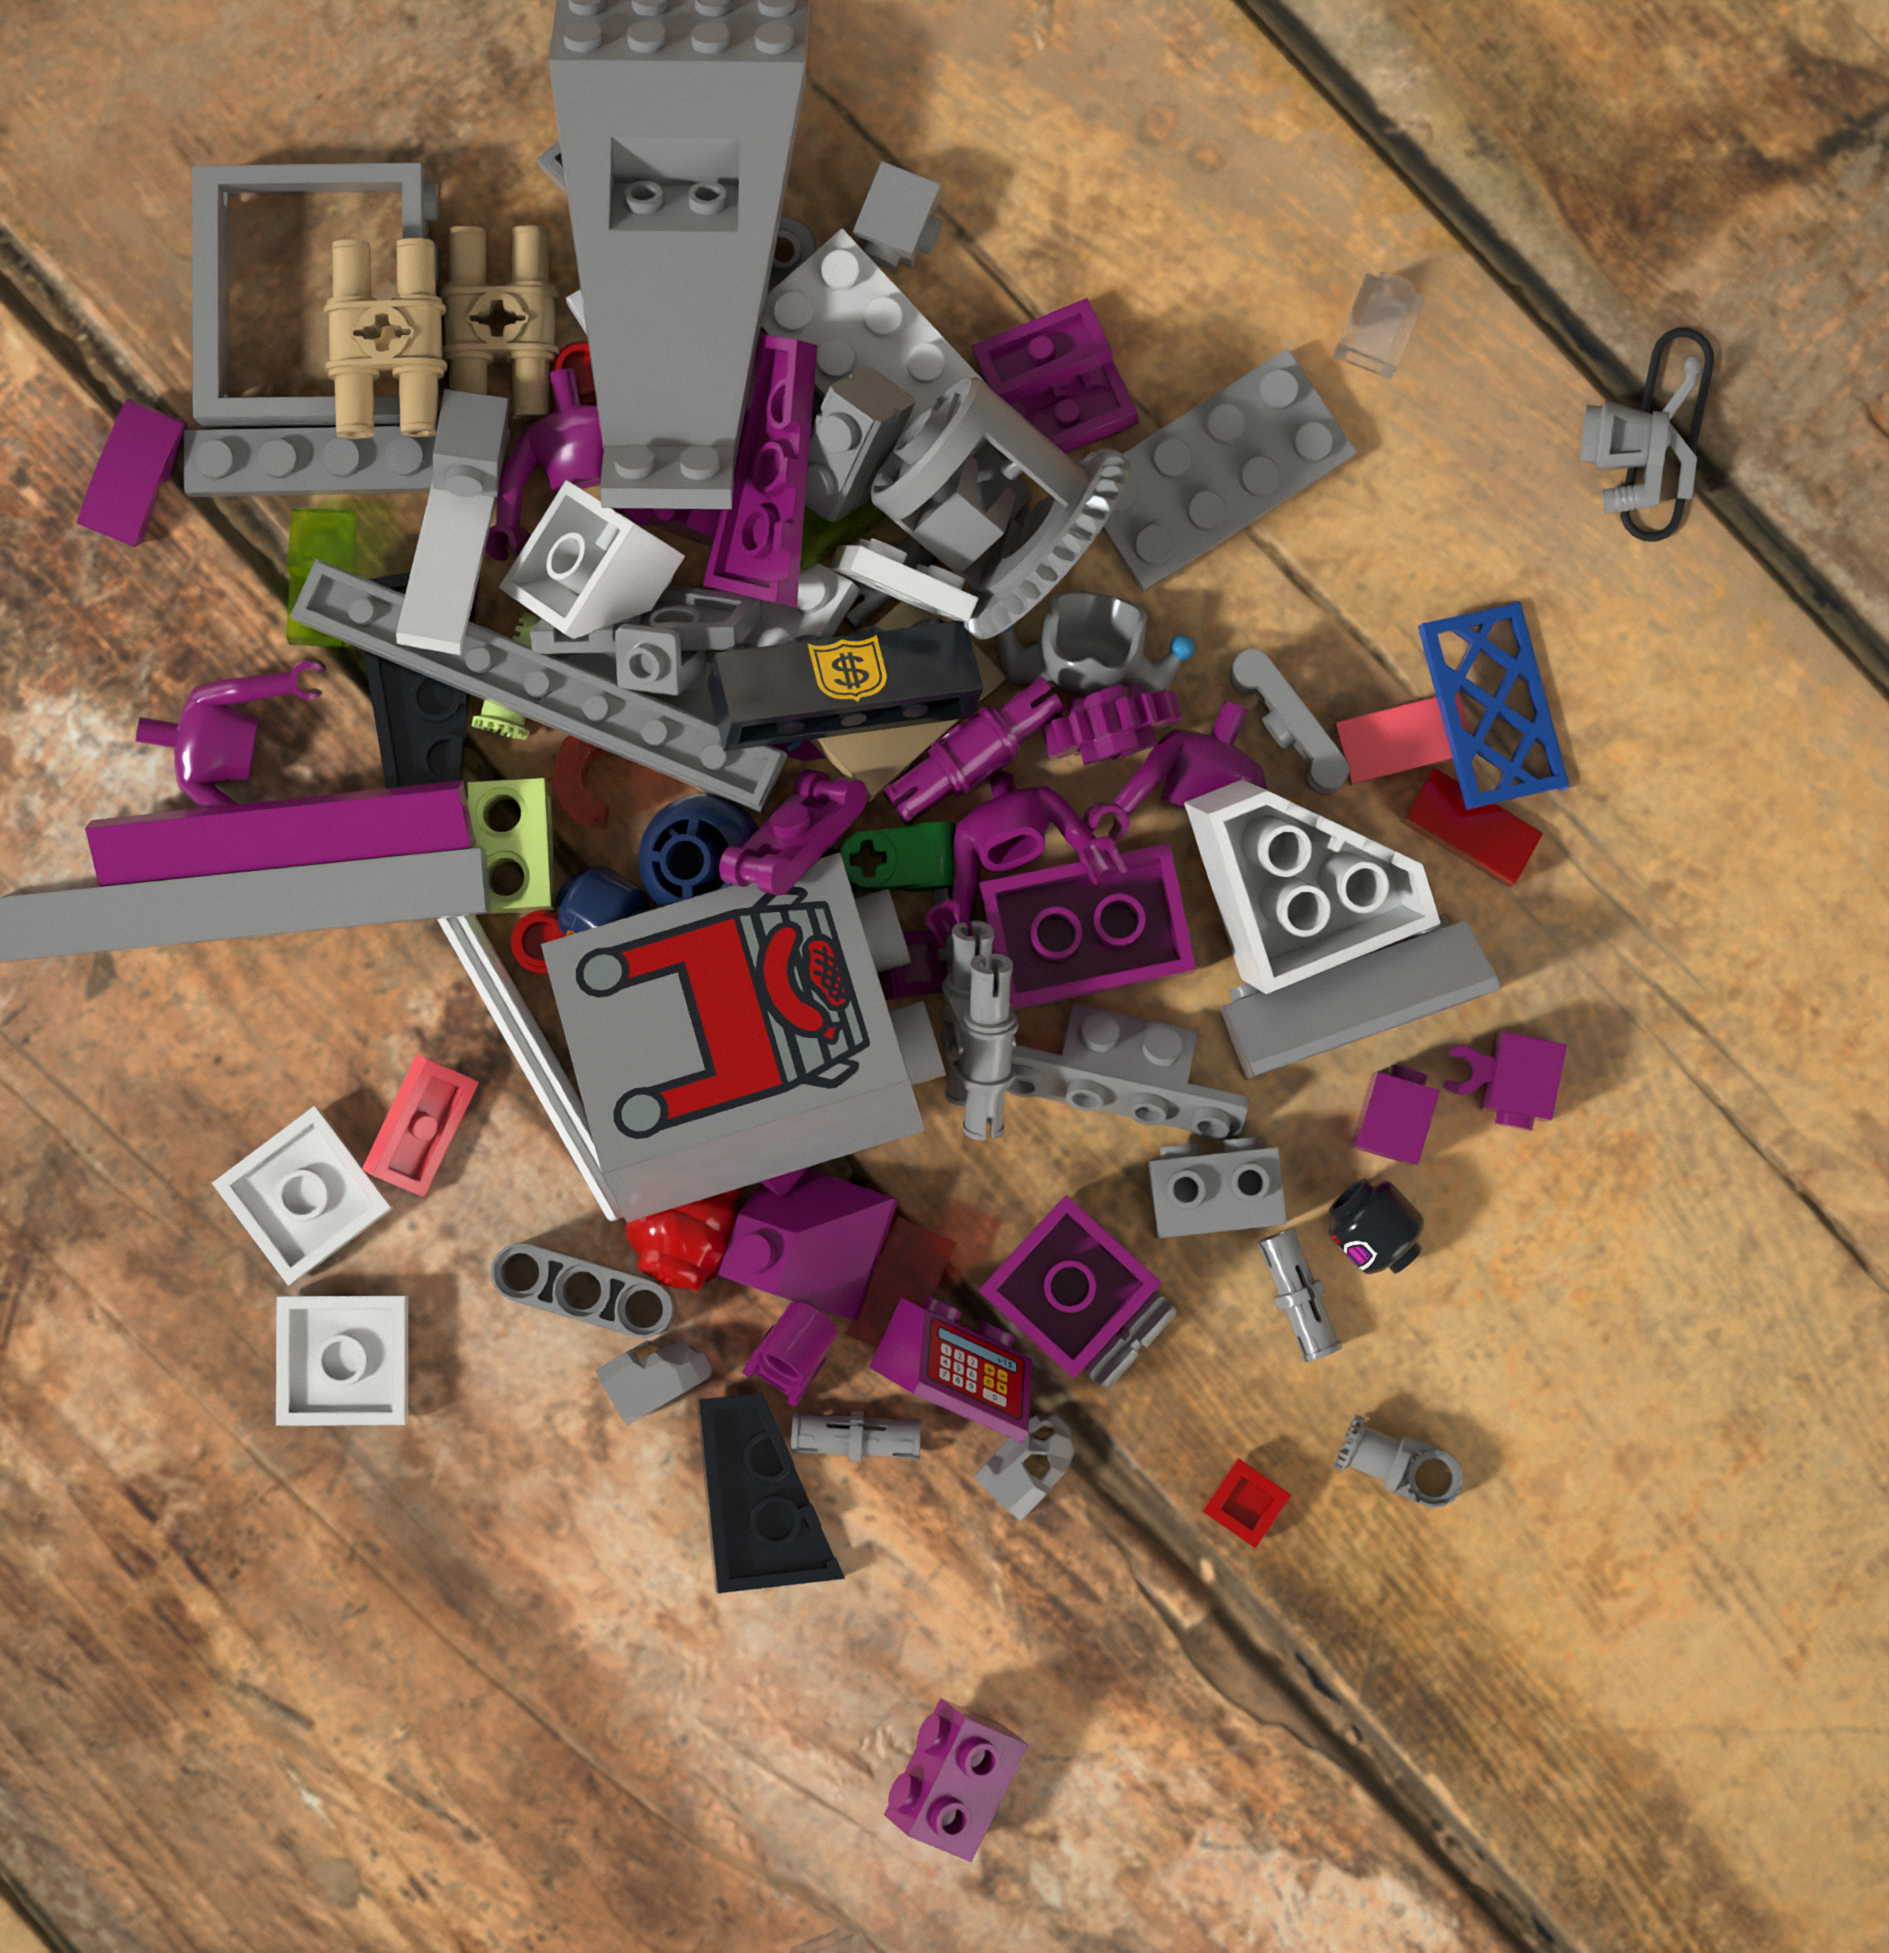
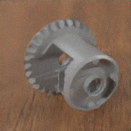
(932, 495)

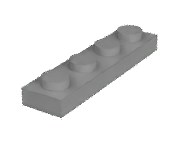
(305, 462)

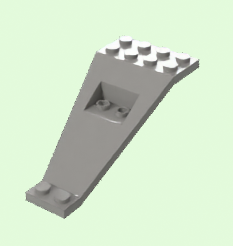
(676, 192)

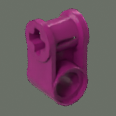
(793, 1350)

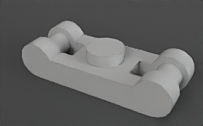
(1290, 720)

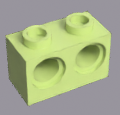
(526, 844)

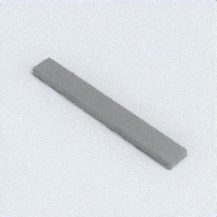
(545, 690)
(244, 905)

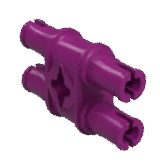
(973, 751)

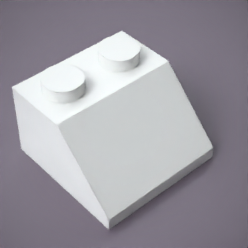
(589, 566)

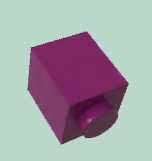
(1396, 1115)

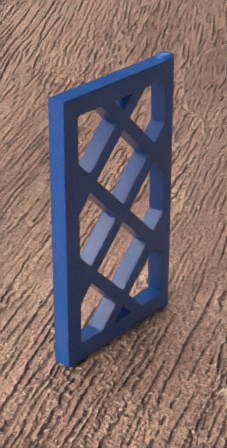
(1466, 745)

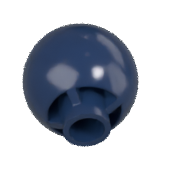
(685, 846)

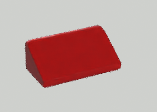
(1481, 836)

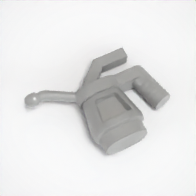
(1631, 438)

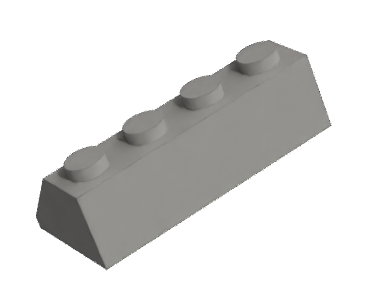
(1358, 998)

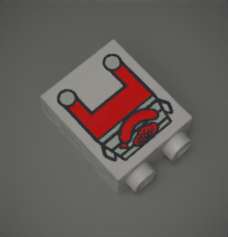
(740, 1037)

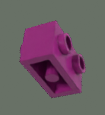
(955, 1779)

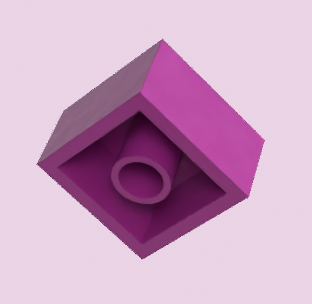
(1069, 1286)

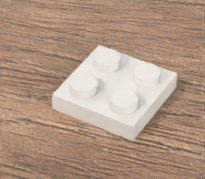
(925, 588)
(303, 1195)
(341, 1360)

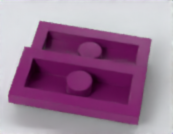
(1059, 376)

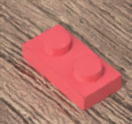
(420, 1125)

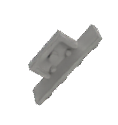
(1129, 1071)

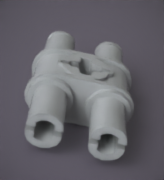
(978, 1030)

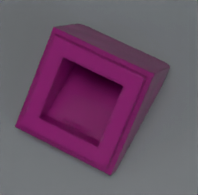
(920, 976)

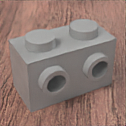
(1216, 1190)

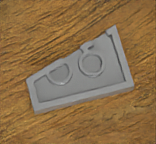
(701, 617)

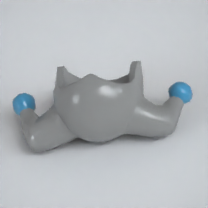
(1090, 646)

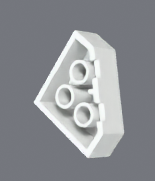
(1301, 887)

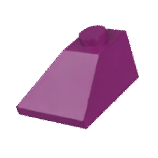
(812, 1243)

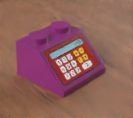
(957, 1366)

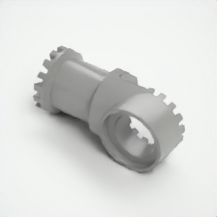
(1395, 1462)

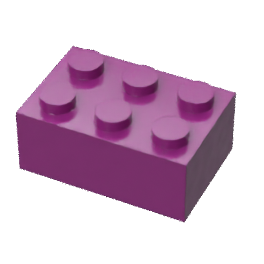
(1088, 937)

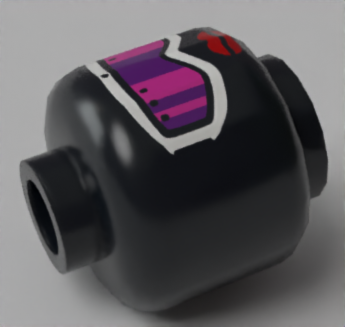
(1376, 1226)

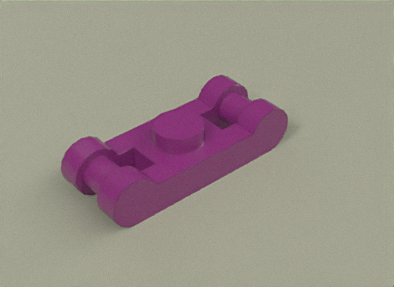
(795, 833)

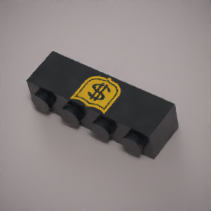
(844, 684)

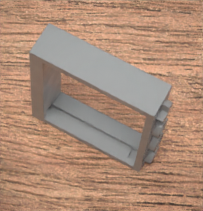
(211, 293)

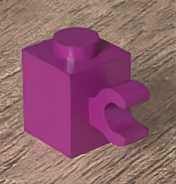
(1518, 1076)

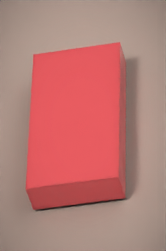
(1395, 740)

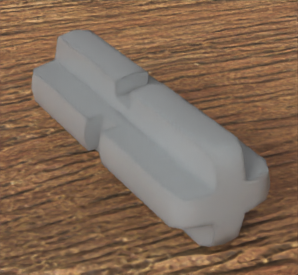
(1123, 1347)

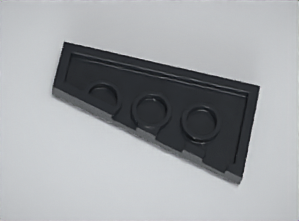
(417, 717)

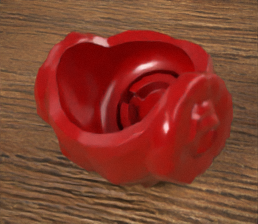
(686, 1241)

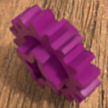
(1111, 724)

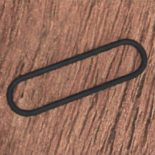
(1695, 428)

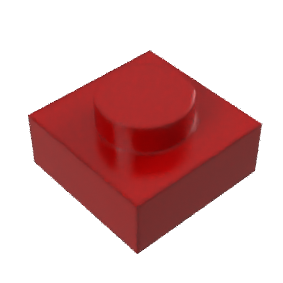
(1246, 1502)

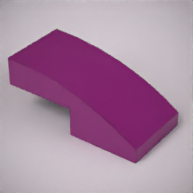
(131, 471)

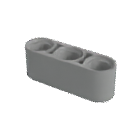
(552, 1295)

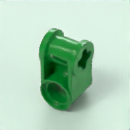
(912, 857)

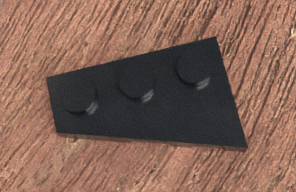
(756, 1505)

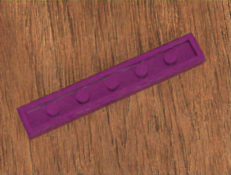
(280, 833)

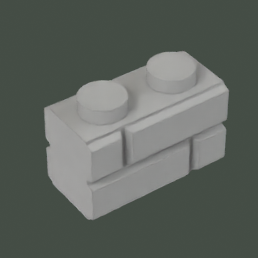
(852, 440)

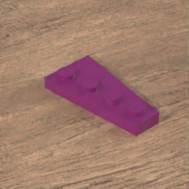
(761, 536)

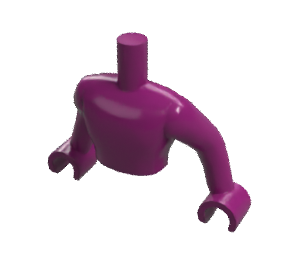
(568, 449)
(216, 739)
(1192, 767)
(1009, 834)

